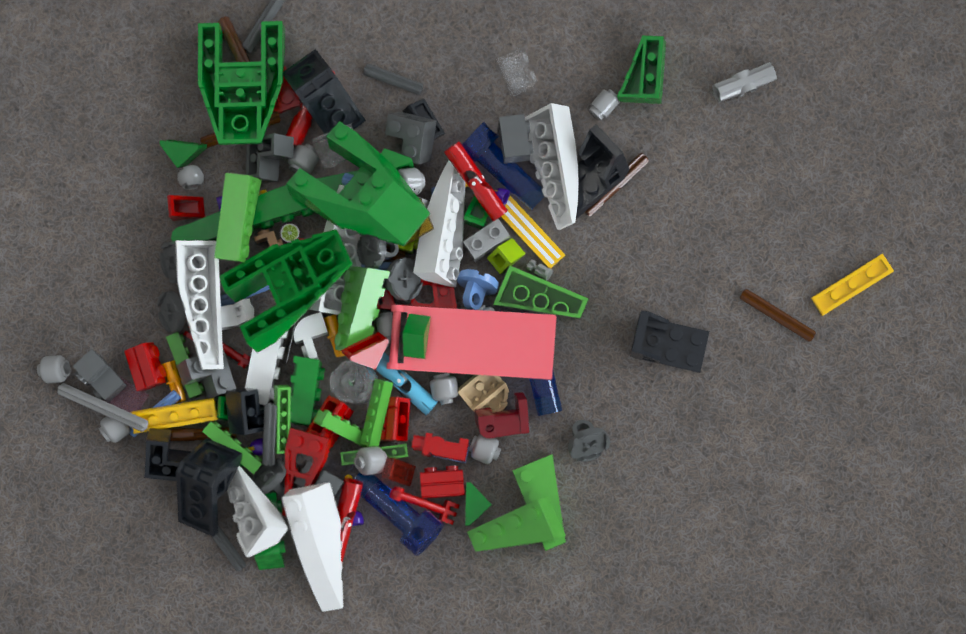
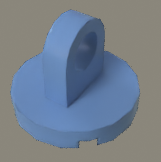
(476, 286)

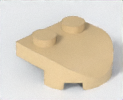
(485, 392)

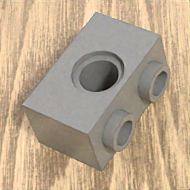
(486, 240)

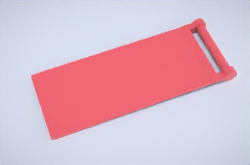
(480, 342)

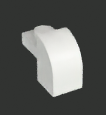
(236, 314)
(307, 330)

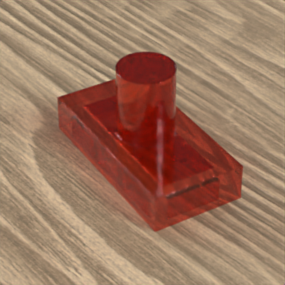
(398, 471)

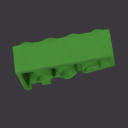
(236, 216)
(534, 294)
(359, 304)
(539, 481)
(522, 526)

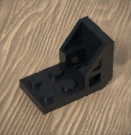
(322, 93)
(600, 168)
(668, 343)
(201, 481)

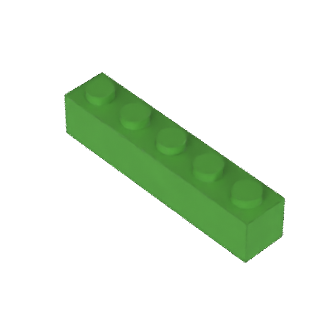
(181, 353)
(282, 400)
(376, 412)
(339, 427)
(393, 451)
(249, 461)

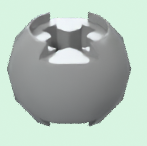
(190, 177)

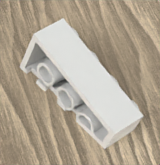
(264, 370)

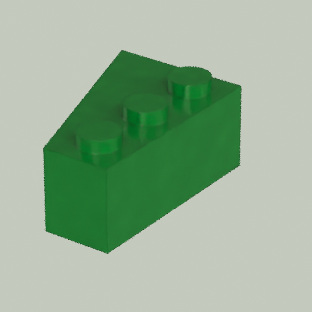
(645, 77)
(305, 390)
(272, 556)

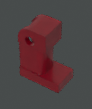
(504, 422)

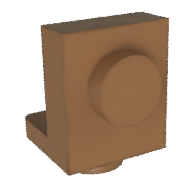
(266, 235)

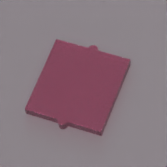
(129, 398)

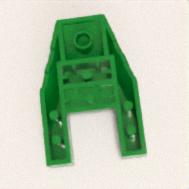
(240, 93)
(374, 199)
(296, 277)

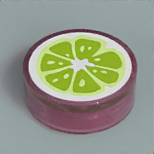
(289, 232)

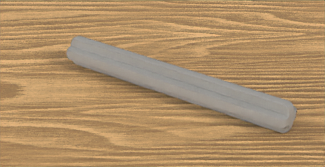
(102, 407)

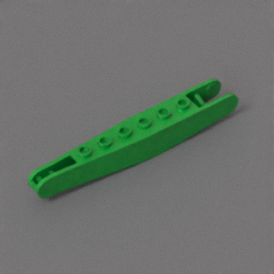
(271, 208)

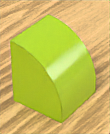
(506, 255)

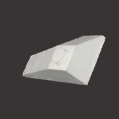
(256, 516)

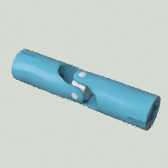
(417, 394)

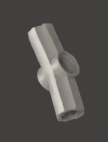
(744, 82)

